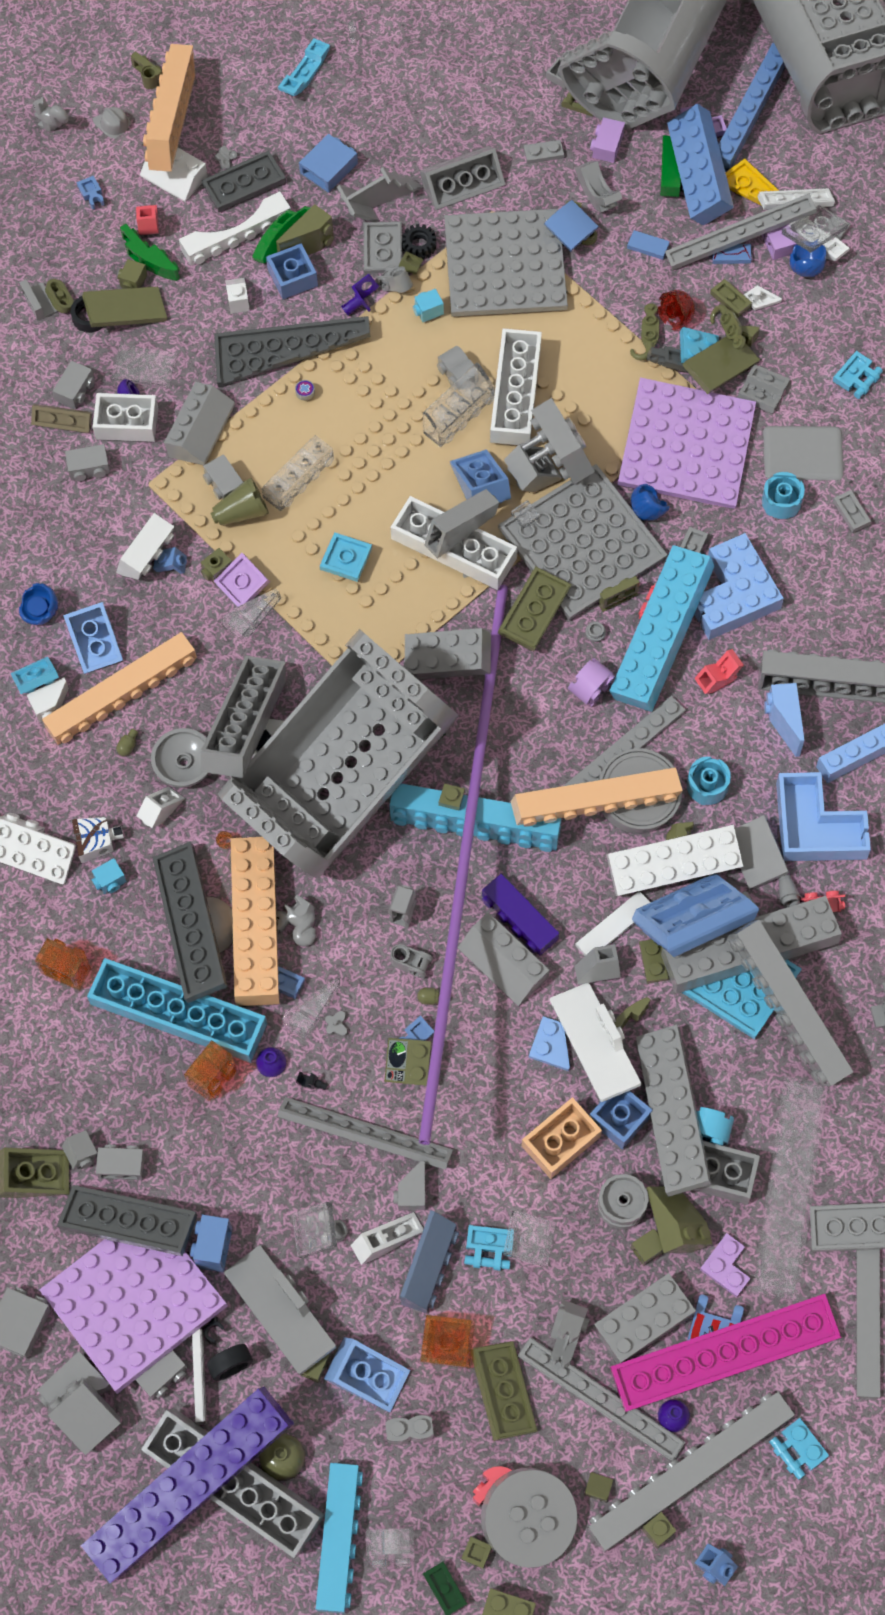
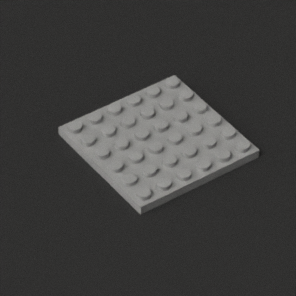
(504, 263)
(585, 539)

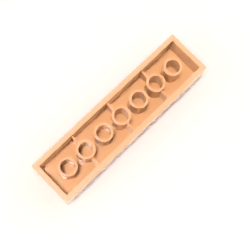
(169, 107)
(254, 922)

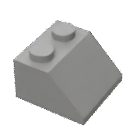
(530, 475)

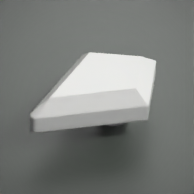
(761, 298)

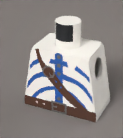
(94, 837)

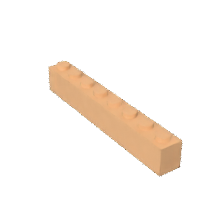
(119, 688)
(596, 796)

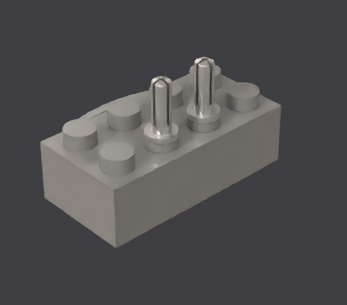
(563, 441)

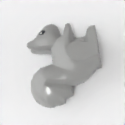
(51, 117)
(300, 916)

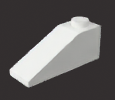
(386, 1237)

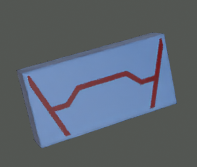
(734, 255)

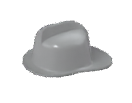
(112, 122)

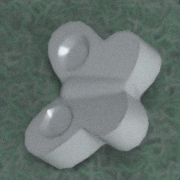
(224, 157)
(335, 1024)

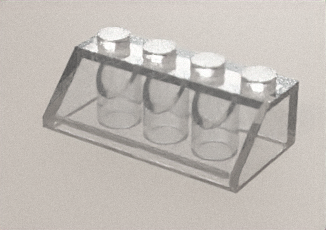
(458, 405)

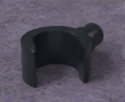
(310, 1082)
(212, 1323)

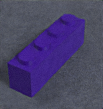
(520, 915)

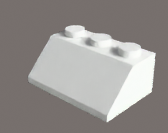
(183, 179)
(145, 548)

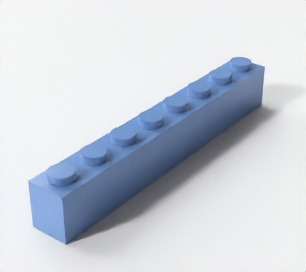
(751, 107)

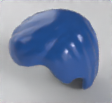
(807, 263)
(646, 503)
(38, 604)

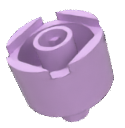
(591, 681)

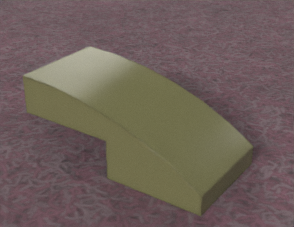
(634, 1012)

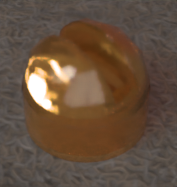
(224, 835)

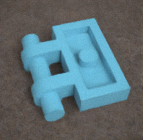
(852, 371)
(487, 1240)
(805, 1446)

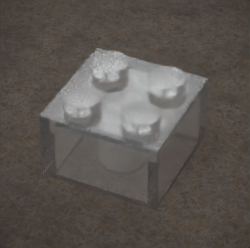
(390, 1547)

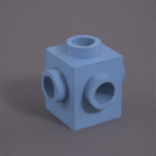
(716, 1564)

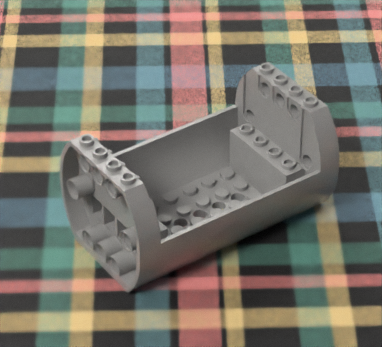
(830, 59)
(641, 63)
(316, 741)

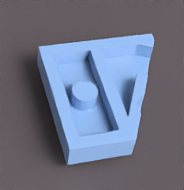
(550, 1044)

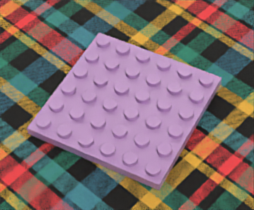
(687, 443)
(131, 1306)

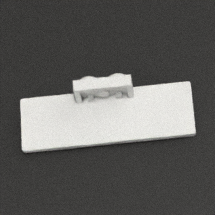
(31, 850)
(596, 1041)

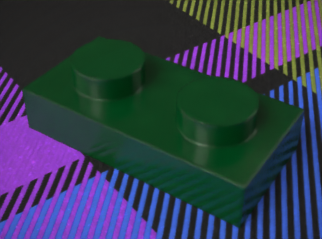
(444, 1589)

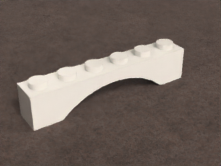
(203, 245)

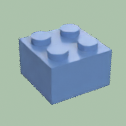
(292, 271)
(621, 1117)
(212, 1243)

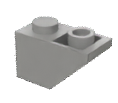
(598, 965)

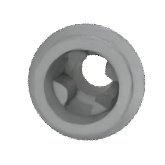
(788, 892)

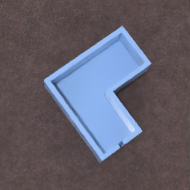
(744, 591)
(811, 832)

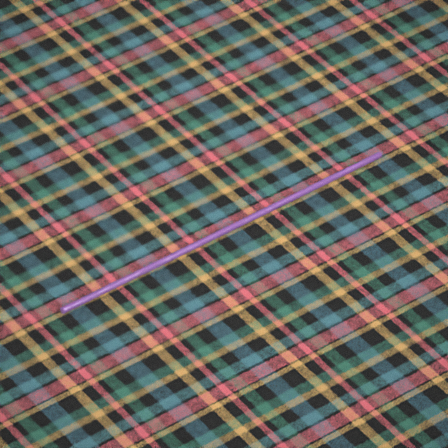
(462, 874)

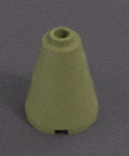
(240, 505)

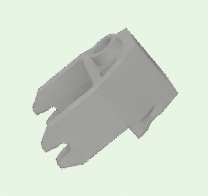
(566, 1330)

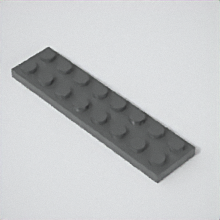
(189, 922)

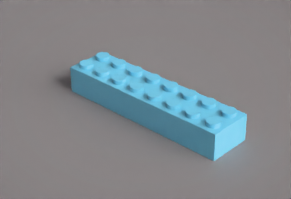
(662, 628)
(493, 818)
(163, 1007)

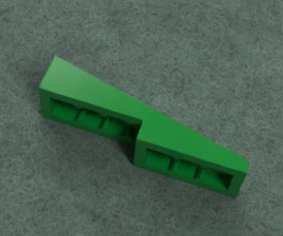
(669, 170)

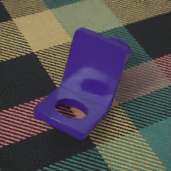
(358, 300)

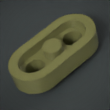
(61, 298)

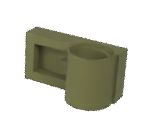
(149, 72)

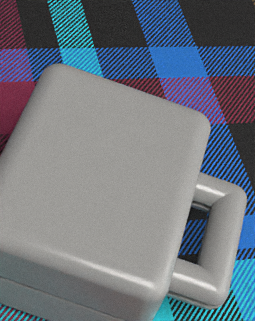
(804, 451)

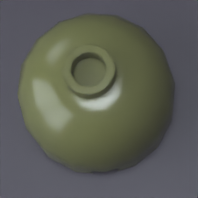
(283, 1458)

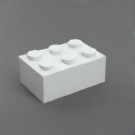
(125, 417)

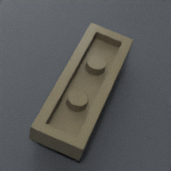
(61, 418)

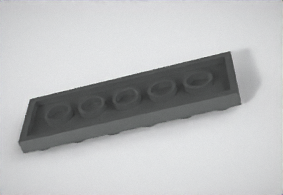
(127, 1220)

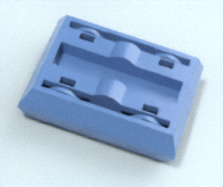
(695, 914)

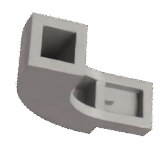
(595, 186)

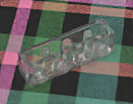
(298, 473)

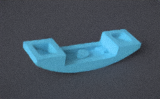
(306, 69)

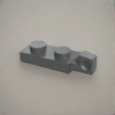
(666, 357)

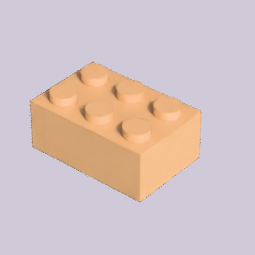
(561, 1138)

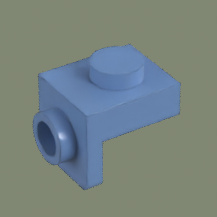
(171, 559)

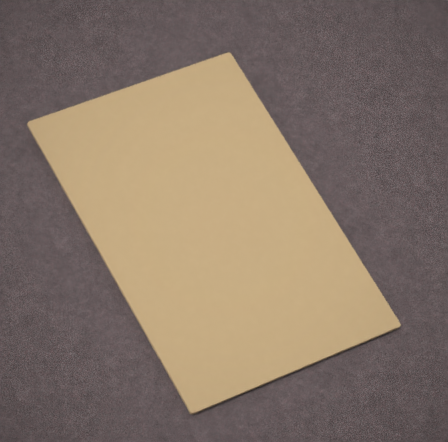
(372, 416)

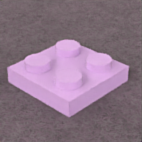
(241, 580)

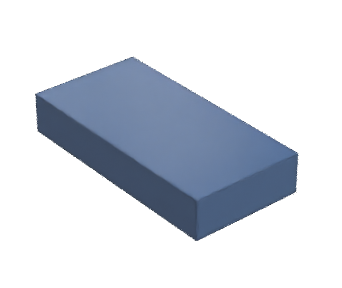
(648, 244)

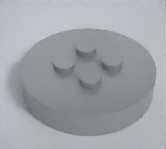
(641, 818)
(529, 1517)

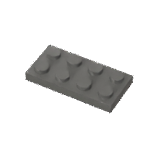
(243, 181)

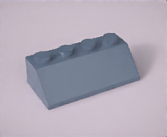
(428, 1263)

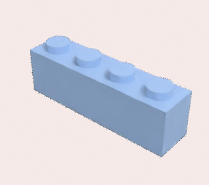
(852, 754)

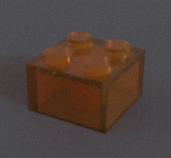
(63, 963)
(210, 1071)
(447, 1341)

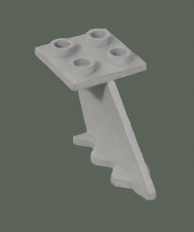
(378, 192)

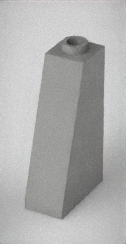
(460, 522)

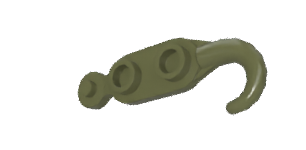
(730, 325)
(649, 331)

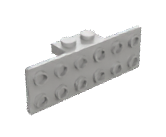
(280, 1309)

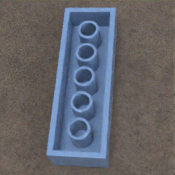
(700, 164)

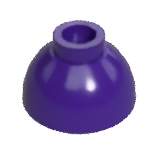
(127, 387)
(271, 1062)
(673, 1415)

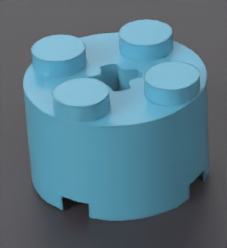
(783, 495)
(717, 783)
(714, 1126)

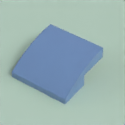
(571, 225)

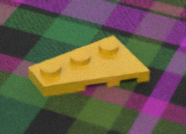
(748, 181)

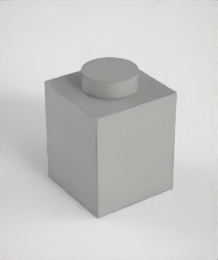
(79, 1150)

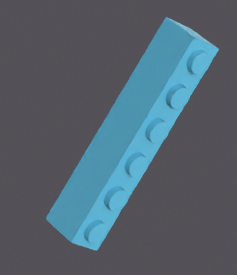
(337, 1538)

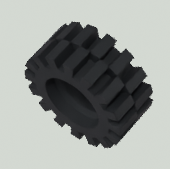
(419, 232)

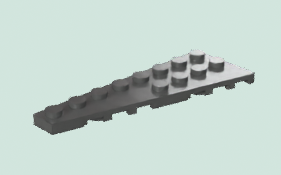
(264, 349)

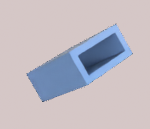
(328, 162)

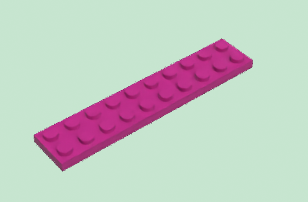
(725, 1352)

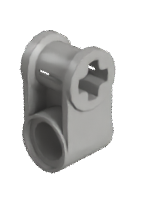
(394, 279)
(412, 960)

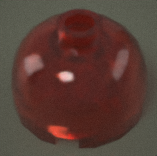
(676, 304)

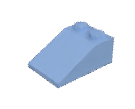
(93, 637)
(785, 715)
(366, 1374)

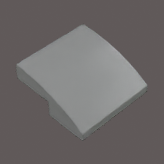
(764, 388)

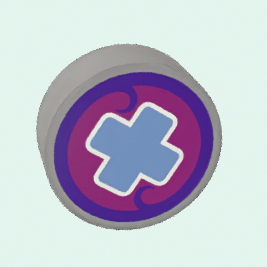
(304, 390)

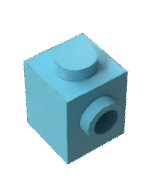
(428, 305)
(108, 877)

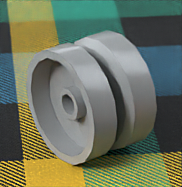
(629, 1190)

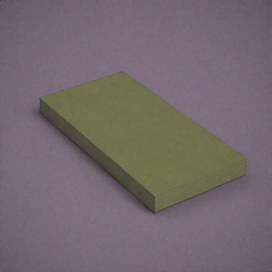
(124, 306)
(719, 364)
(534, 609)
(503, 1391)

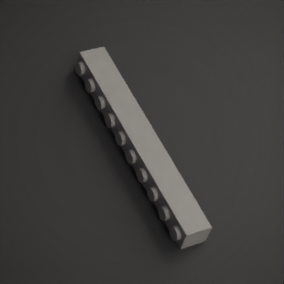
(690, 1472)

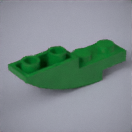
(267, 244)
(154, 258)

